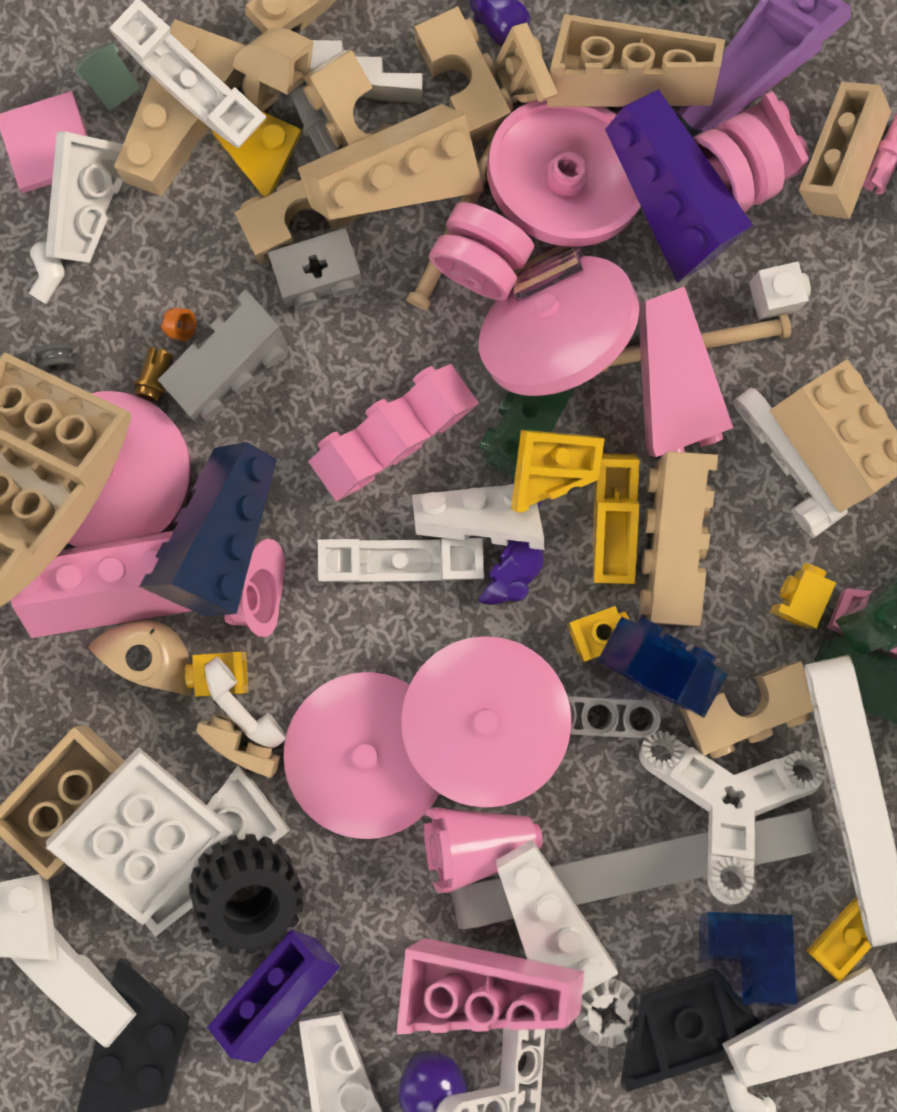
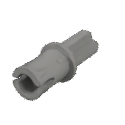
(313, 122)

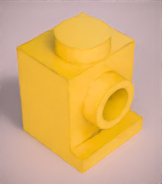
(804, 596)
(584, 632)
(196, 677)

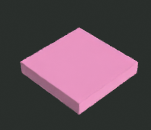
(31, 137)

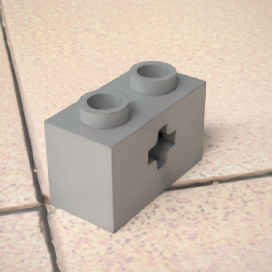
(295, 263)

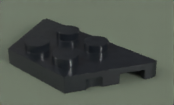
(682, 1028)
(143, 1058)

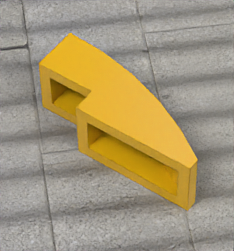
(616, 519)

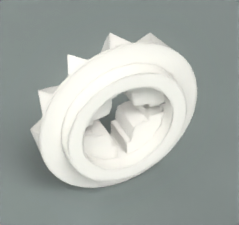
(590, 1021)

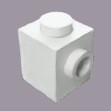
(779, 290)

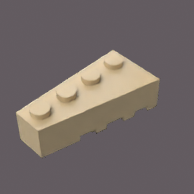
(620, 62)
(162, 127)
(397, 167)
(677, 538)

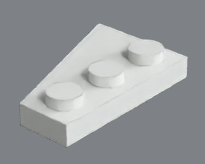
(80, 194)

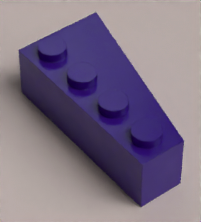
(675, 185)

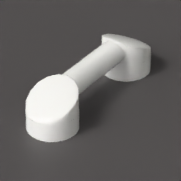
(264, 730)

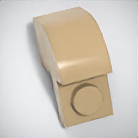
(273, 64)

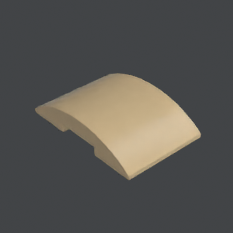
(53, 466)

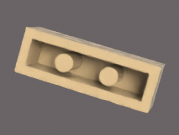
(845, 150)

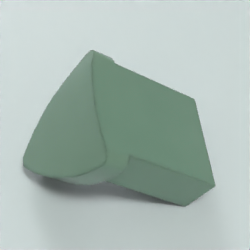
(107, 75)

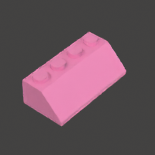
(94, 588)

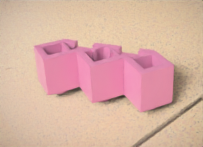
(392, 431)

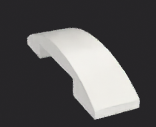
(185, 76)
(399, 560)

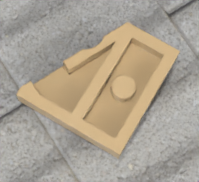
(522, 68)

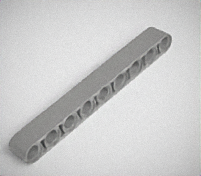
(639, 868)

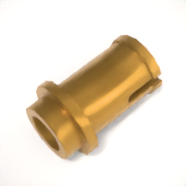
(154, 367)

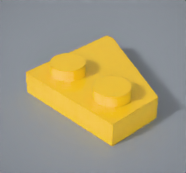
(264, 152)
(553, 465)

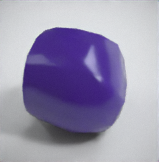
(428, 1081)

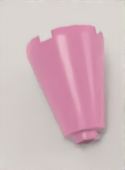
(467, 843)

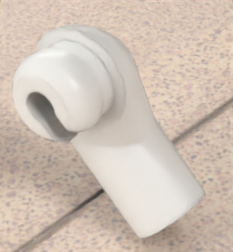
(49, 271)
(741, 1099)

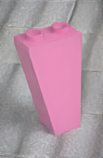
(677, 378)

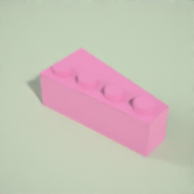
(483, 990)

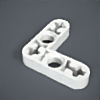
(510, 1094)

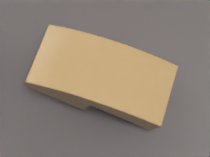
(227, 740)

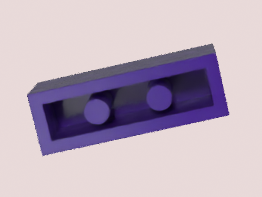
(273, 997)

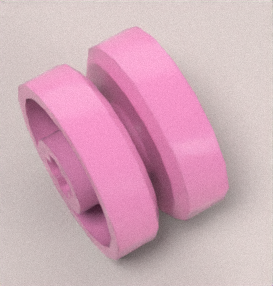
(744, 158)
(481, 251)

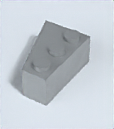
(225, 360)

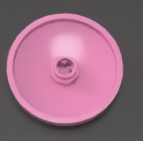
(560, 175)
(560, 331)
(146, 481)
(486, 721)
(351, 758)

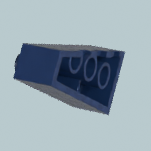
(215, 534)

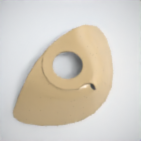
(167, 651)

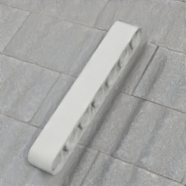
(856, 794)

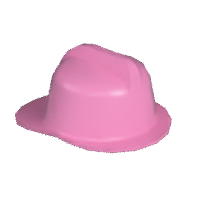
(261, 590)

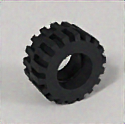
(252, 921)

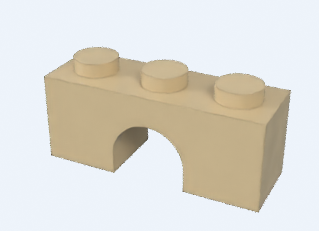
(451, 44)
(335, 89)
(268, 218)
(782, 700)

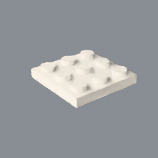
(138, 836)

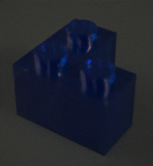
(663, 665)
(762, 946)

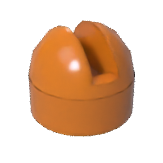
(170, 322)

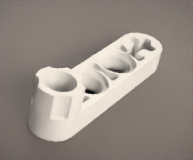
(817, 510)

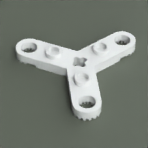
(731, 829)

